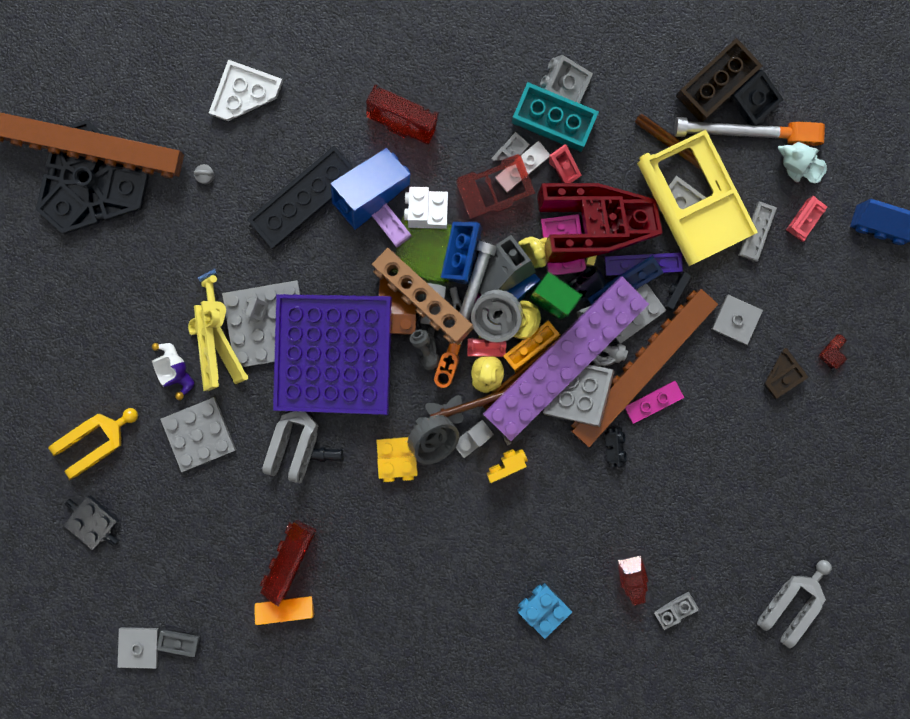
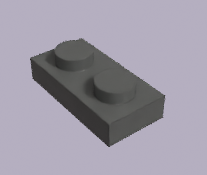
(178, 643)

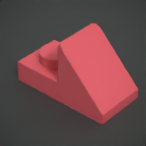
(564, 164)

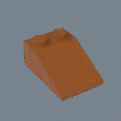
(403, 315)

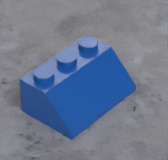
(882, 221)
(461, 252)

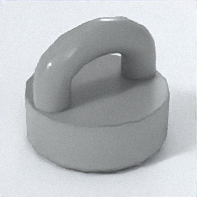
(204, 174)

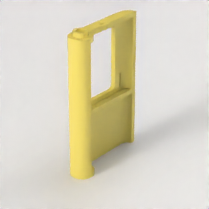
(710, 223)

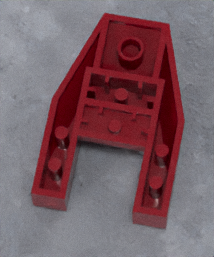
(609, 217)

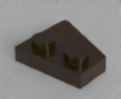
(784, 375)

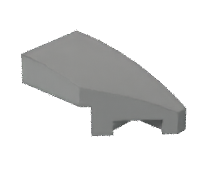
(513, 146)

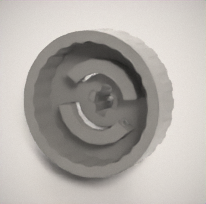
(509, 317)

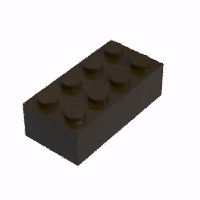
(718, 80)

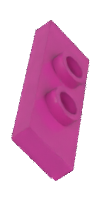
(653, 402)

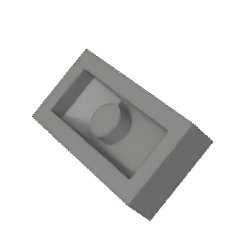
(473, 438)

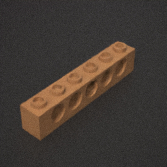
(389, 261)

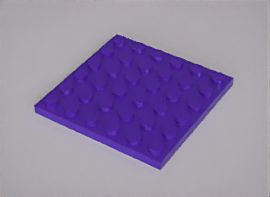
(332, 353)

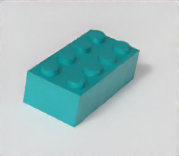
(554, 117)

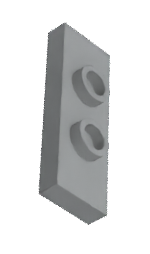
(762, 220)

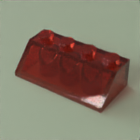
(287, 562)

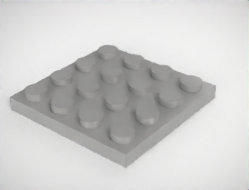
(251, 338)

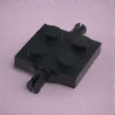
(91, 522)

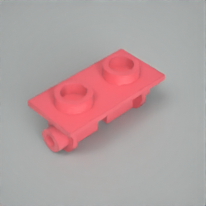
(483, 348)

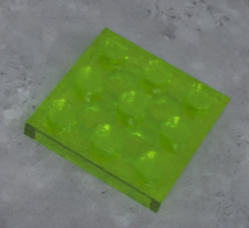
(425, 251)

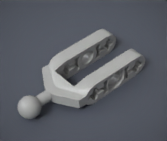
(303, 450)
(806, 614)

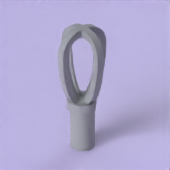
(455, 297)

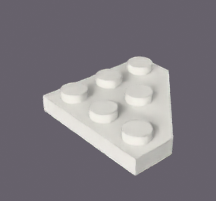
(243, 91)

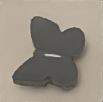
(455, 401)

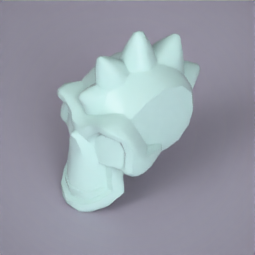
(803, 161)

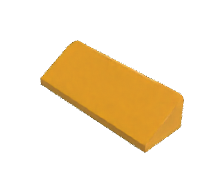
(531, 346)
(288, 610)

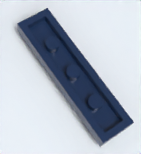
(636, 276)

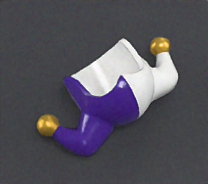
(172, 369)

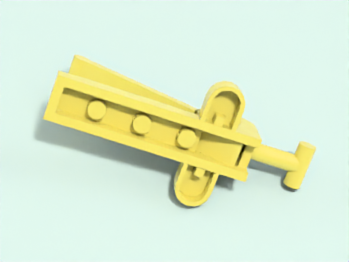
(206, 325)

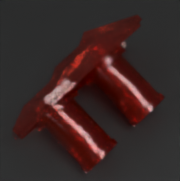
(633, 578)

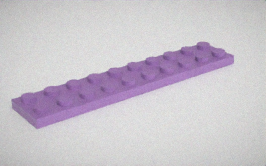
(566, 358)

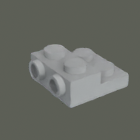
(566, 78)

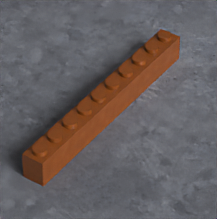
(90, 145)
(649, 361)

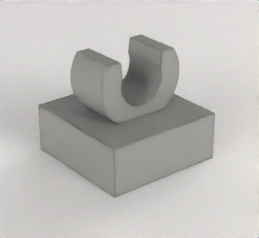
(256, 308)

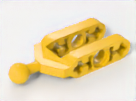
(110, 427)

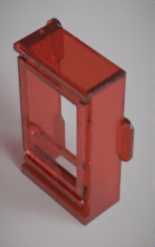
(401, 115)
(471, 193)

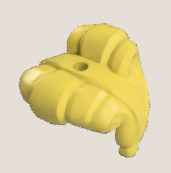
(535, 250)
(487, 374)

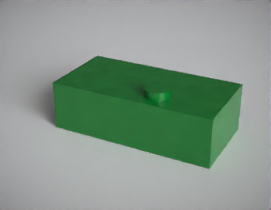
(555, 296)

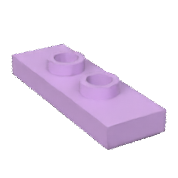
(391, 225)

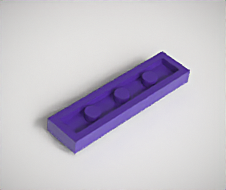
(619, 264)

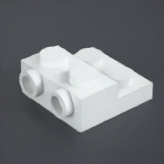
(426, 208)

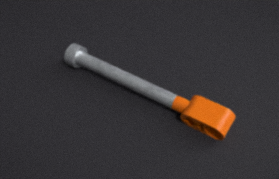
(803, 132)
(466, 309)

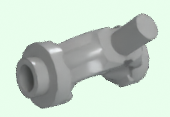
(616, 354)

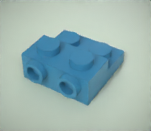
(544, 610)

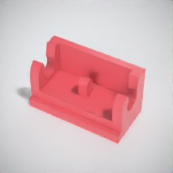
(806, 218)

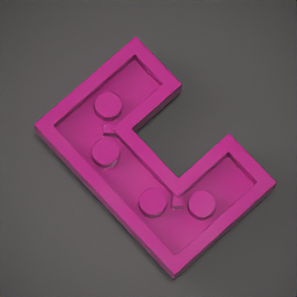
(563, 225)

